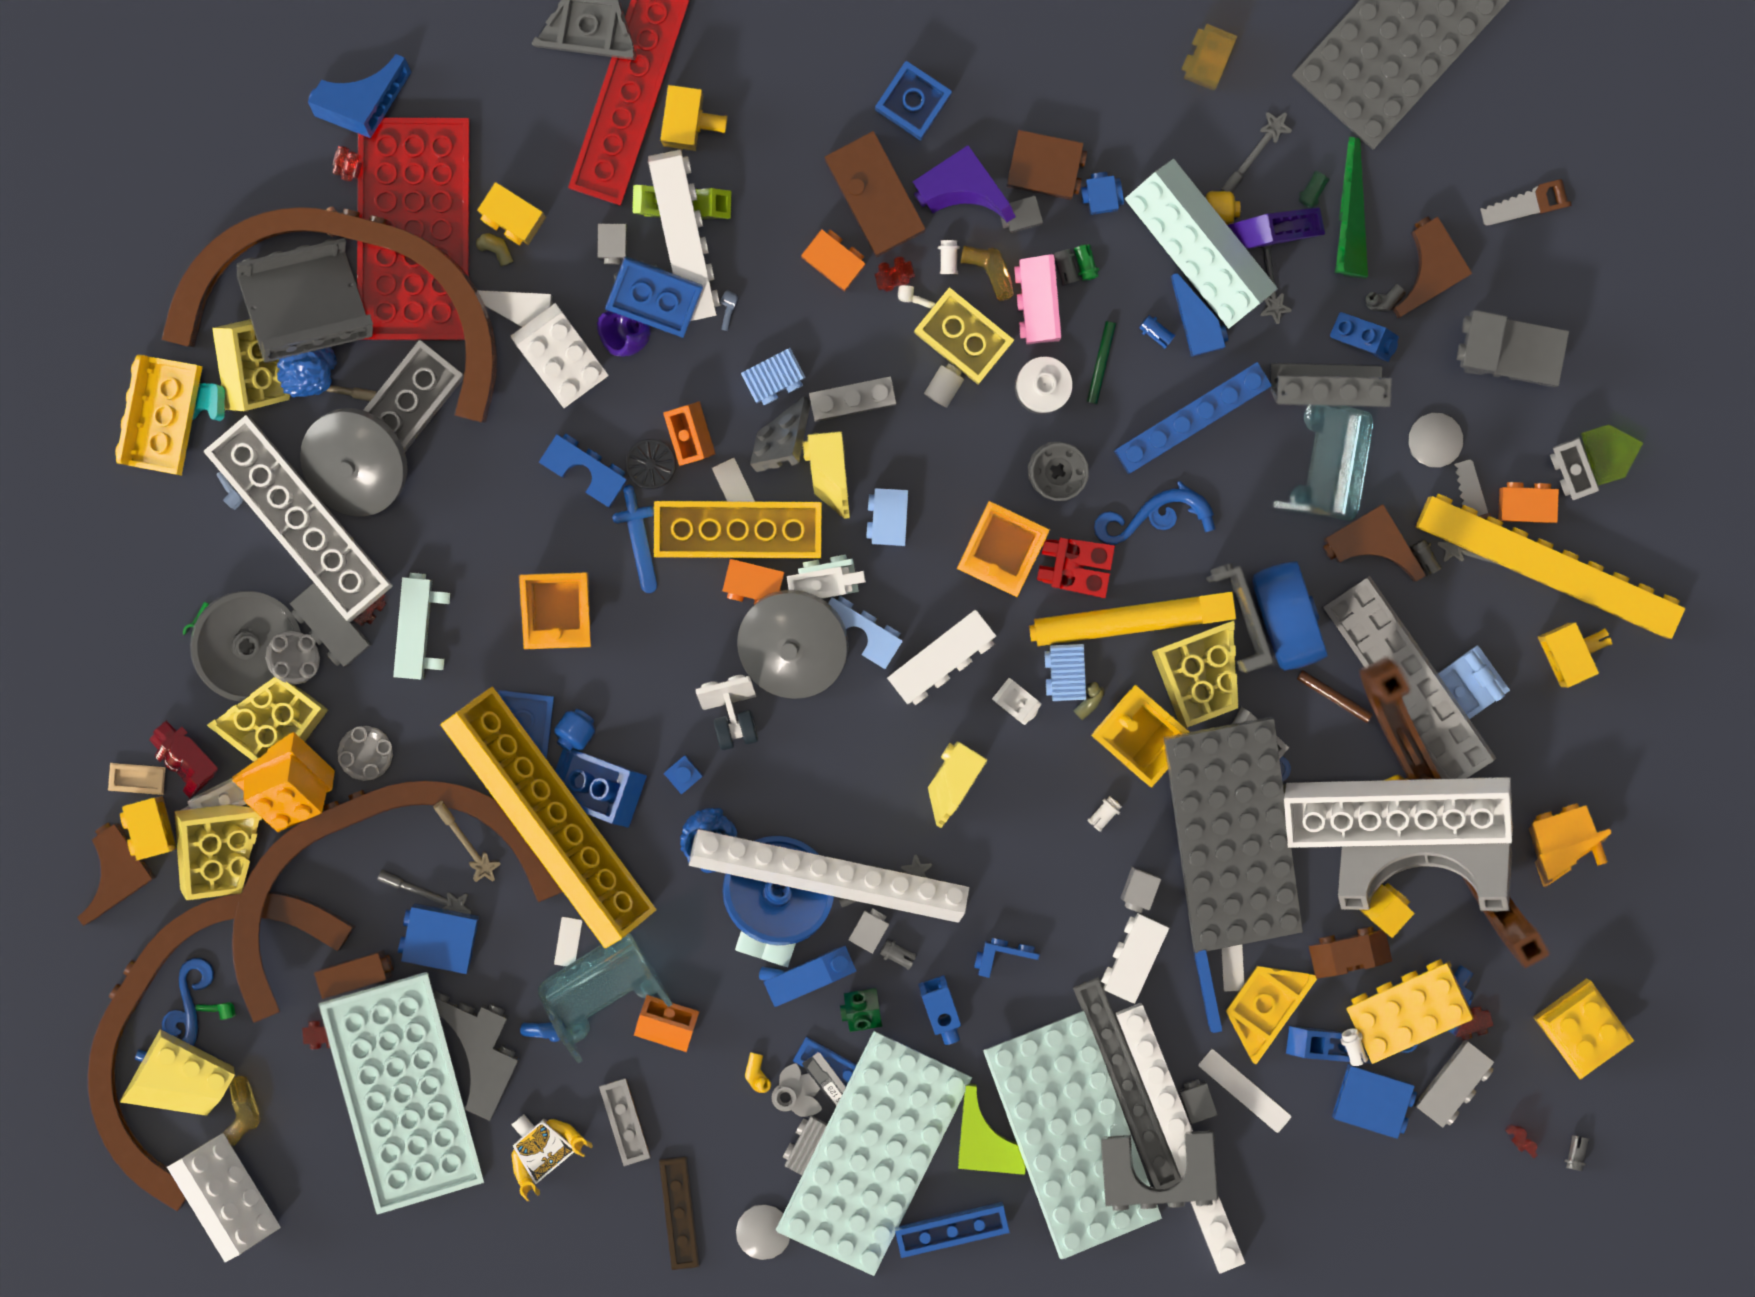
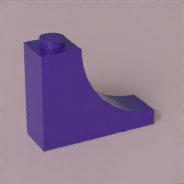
(961, 181)
(1278, 228)

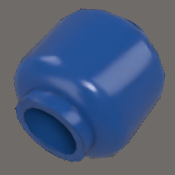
(574, 730)

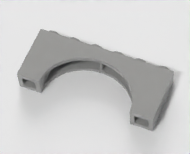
(1482, 864)

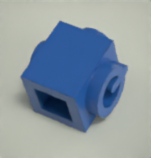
(1102, 193)

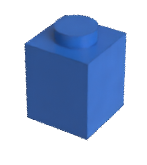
(683, 774)

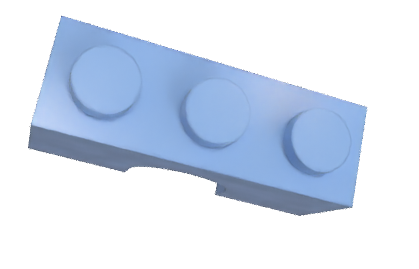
(881, 642)

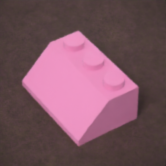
(1038, 299)

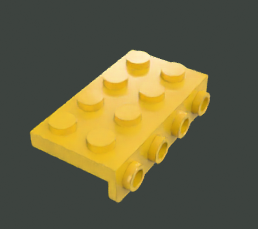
(158, 414)
(1409, 1011)

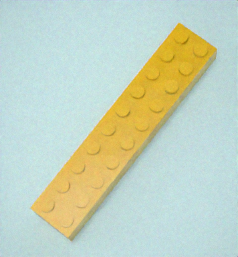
(548, 817)

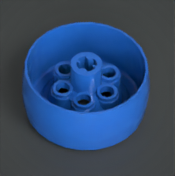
(1289, 616)

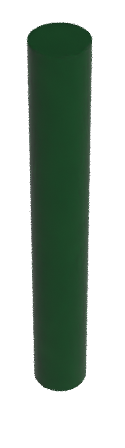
(1101, 362)

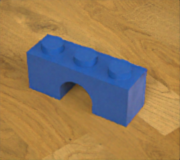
(564, 455)

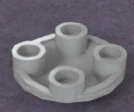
(1435, 440)
(292, 657)
(365, 753)
(758, 1232)

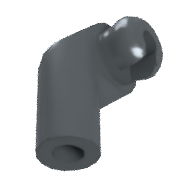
(1385, 302)

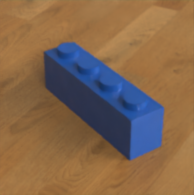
(951, 1229)

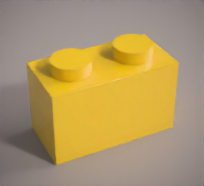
(1388, 909)

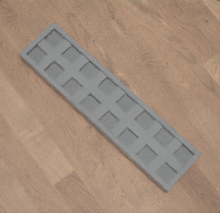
(1443, 726)

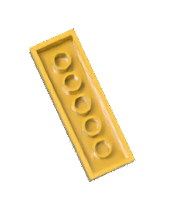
(737, 529)

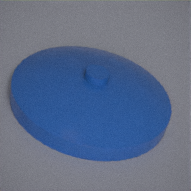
(775, 911)

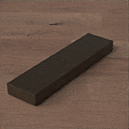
(679, 1213)

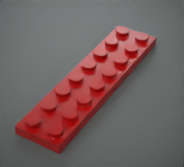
(628, 101)

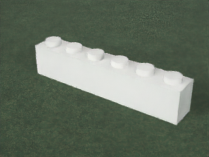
(681, 226)

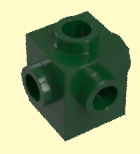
(861, 1010)

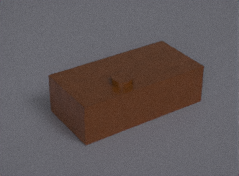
(874, 194)

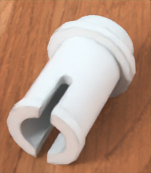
(949, 256)
(1105, 812)
(1352, 1040)

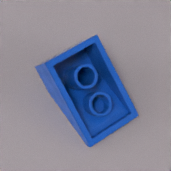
(601, 786)

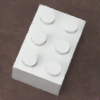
(559, 355)

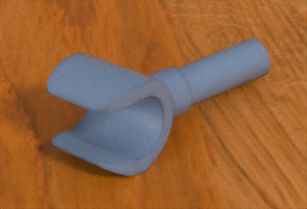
(730, 300)
(233, 499)

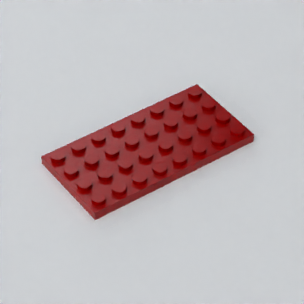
(420, 182)

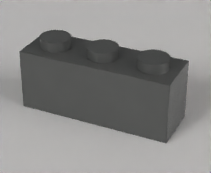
(329, 626)

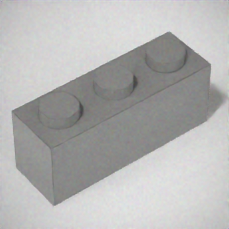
(852, 399)
(1455, 1084)

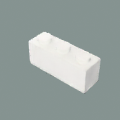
(1134, 957)

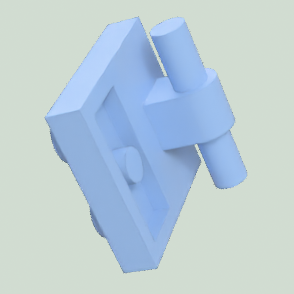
(1473, 681)

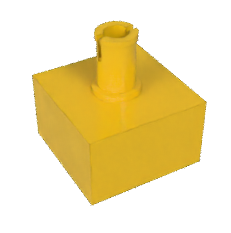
(686, 118)
(1571, 653)

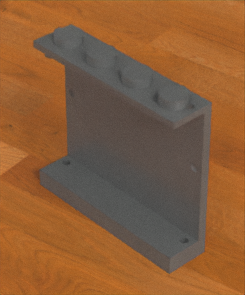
(303, 300)
(1329, 384)
(1262, 656)

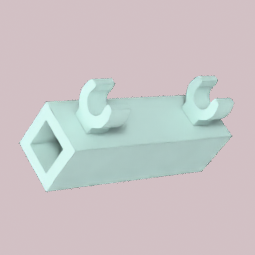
(413, 627)

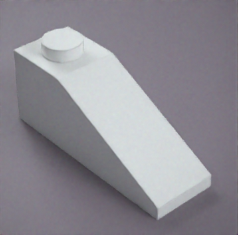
(516, 306)

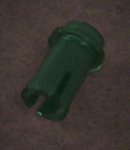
(1313, 190)

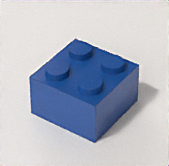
(913, 100)

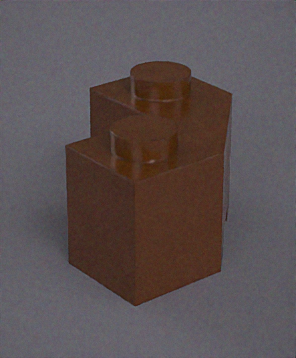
(1341, 955)

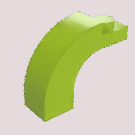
(710, 201)

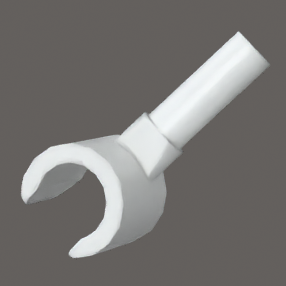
(905, 294)

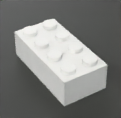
(941, 657)
(224, 1197)

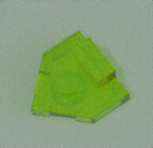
(1610, 452)

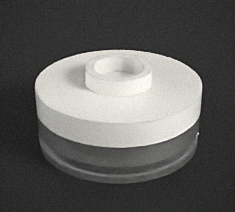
(1043, 385)

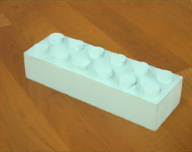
(1201, 243)

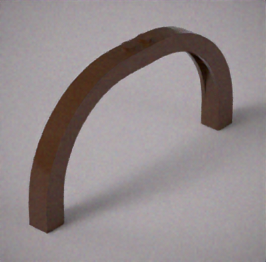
(203, 273)
(1384, 689)
(336, 817)
(103, 1096)

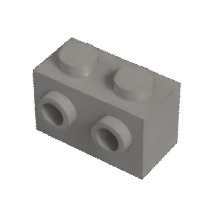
(1575, 468)

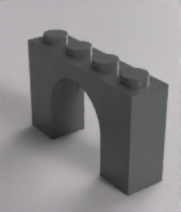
(1125, 1188)

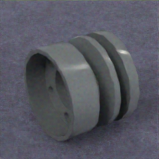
(1061, 487)

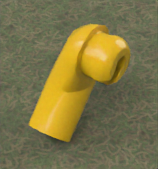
(755, 1076)

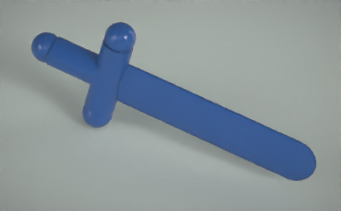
(637, 531)

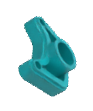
(210, 398)

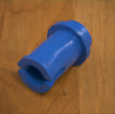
(1156, 331)

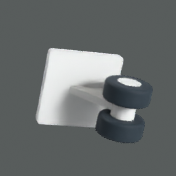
(726, 693)

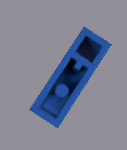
(1199, 323)
(810, 976)
(1317, 1044)

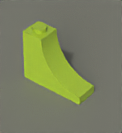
(981, 1145)

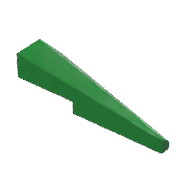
(1352, 238)

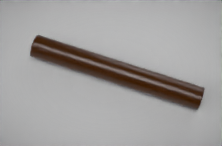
(1334, 696)

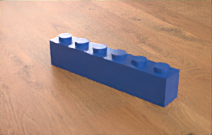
(1192, 418)

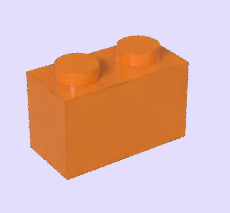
(833, 259)
(689, 433)
(1528, 504)
(751, 581)
(666, 1025)

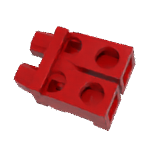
(1070, 562)

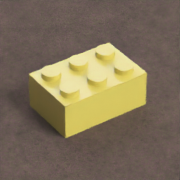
(963, 336)

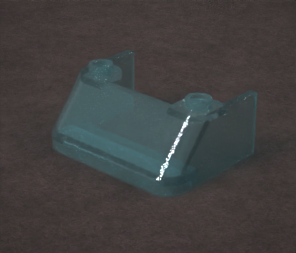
(1335, 463)
(594, 984)

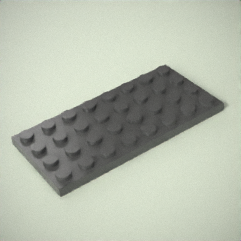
(1389, 57)
(1233, 834)

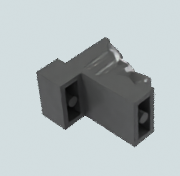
(1512, 349)

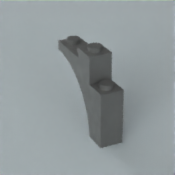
(489, 1065)

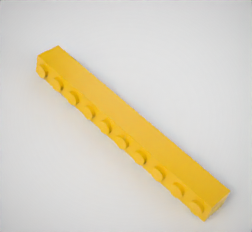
(1550, 567)

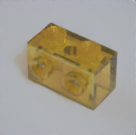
(1209, 56)

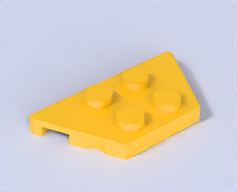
(1266, 1005)

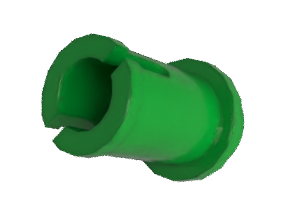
(1086, 262)

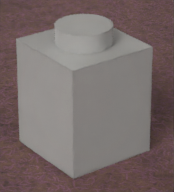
(612, 243)
(869, 930)

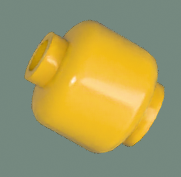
(1224, 205)

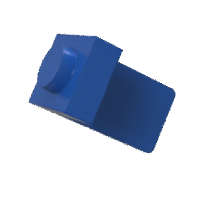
(1365, 335)
(985, 960)

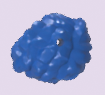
(307, 372)
(706, 820)

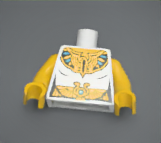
(542, 1150)

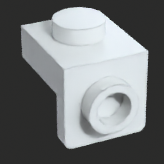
(1017, 701)

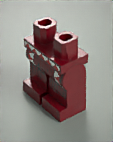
(183, 757)

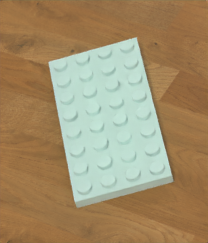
(401, 1092)
(1059, 1112)
(873, 1153)

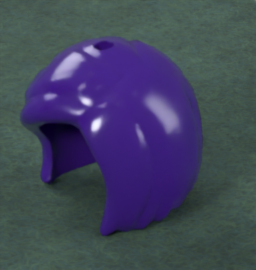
(618, 334)

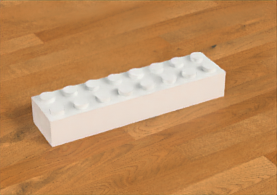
(298, 518)
(1398, 812)

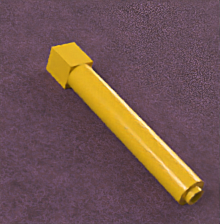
(1133, 619)

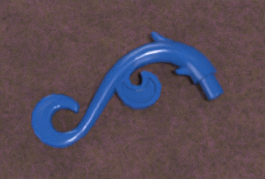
(1183, 494)
(188, 1017)

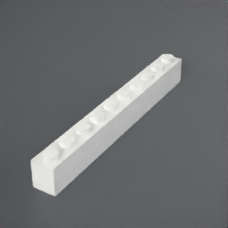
(828, 876)
(1174, 1126)

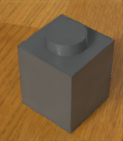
(1026, 214)
(1197, 1101)

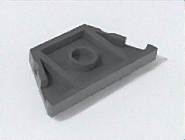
(588, 28)
(781, 438)

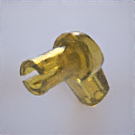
(995, 266)
(245, 1108)

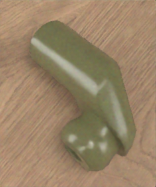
(497, 245)
(1092, 701)

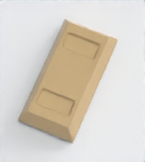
(136, 778)

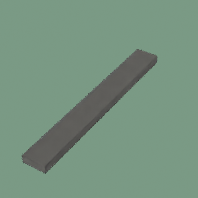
(1127, 1084)

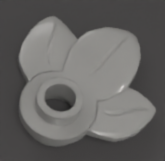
(802, 1092)

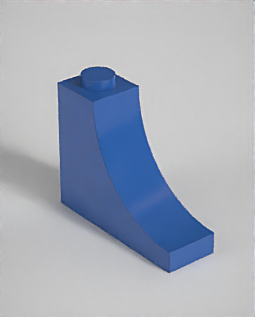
(361, 103)

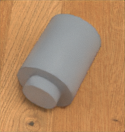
(944, 385)

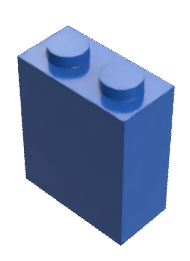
(438, 938)
(1374, 1101)

